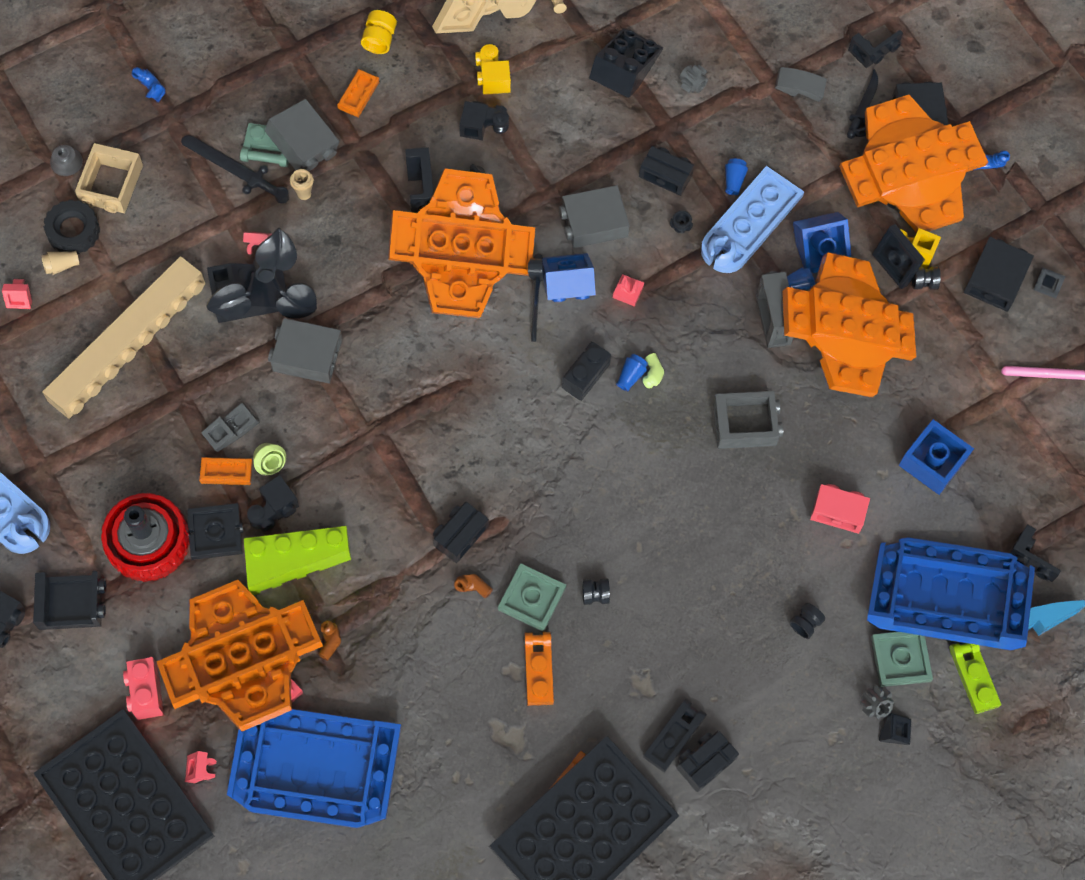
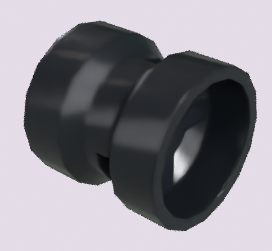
(927, 278)
(596, 591)
(807, 620)

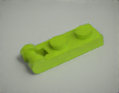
(975, 677)

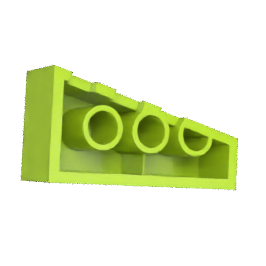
(293, 555)

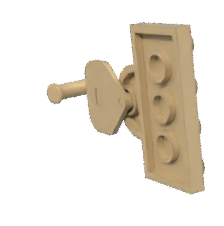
(465, 14)

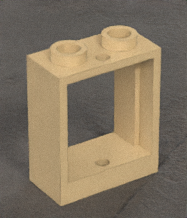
(114, 158)

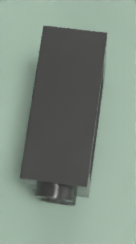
(770, 307)
(752, 439)

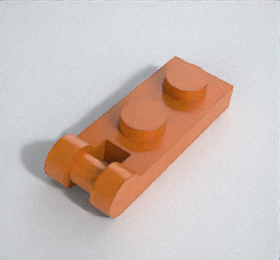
(539, 670)

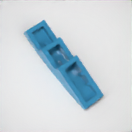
(1048, 616)

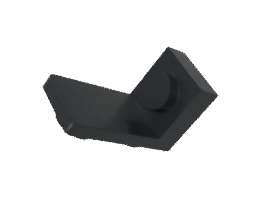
(867, 55)
(1021, 550)

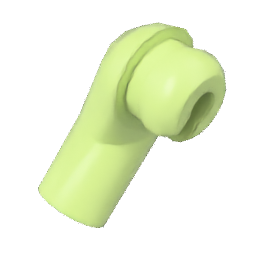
(655, 373)

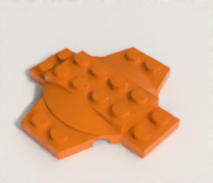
(913, 164)
(461, 243)
(849, 324)
(239, 655)

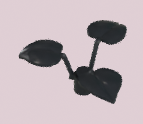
(272, 254)

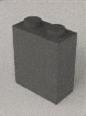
(302, 136)
(594, 216)
(305, 350)

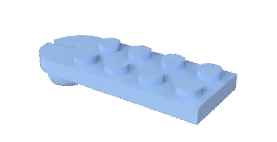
(749, 221)
(16, 516)

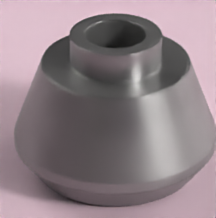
(66, 160)

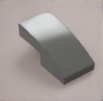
(798, 81)
(231, 428)

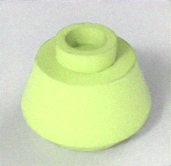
(269, 458)

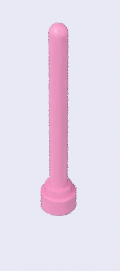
(1043, 372)

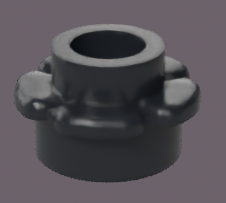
(681, 216)

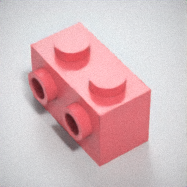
(840, 508)
(144, 688)

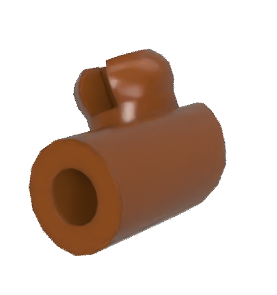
(472, 583)
(332, 639)

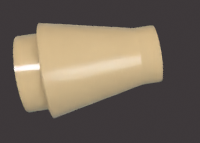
(302, 183)
(59, 261)

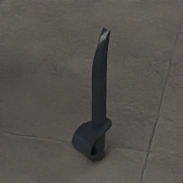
(859, 117)
(535, 272)

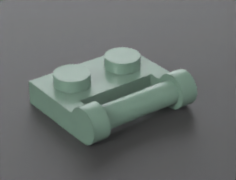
(258, 139)

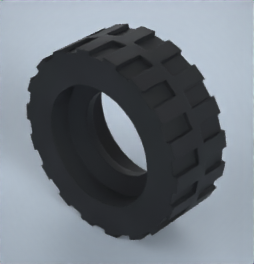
(65, 211)

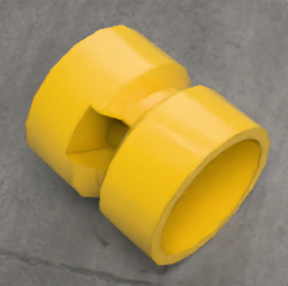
(378, 32)

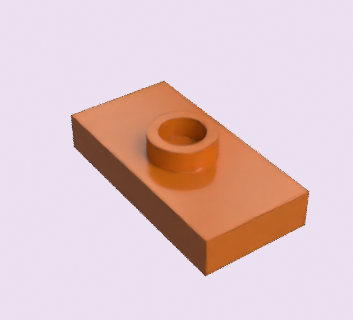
(358, 93)
(226, 471)

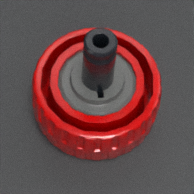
(145, 537)

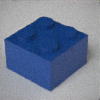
(936, 457)

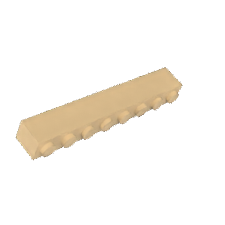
(124, 338)

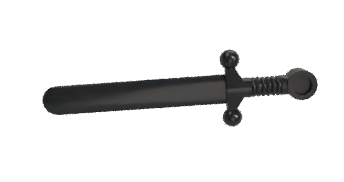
(252, 178)

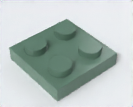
(532, 597)
(901, 659)

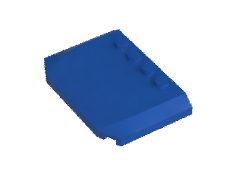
(952, 593)
(316, 768)

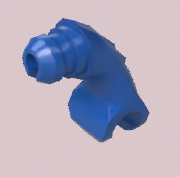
(146, 78)
(996, 160)

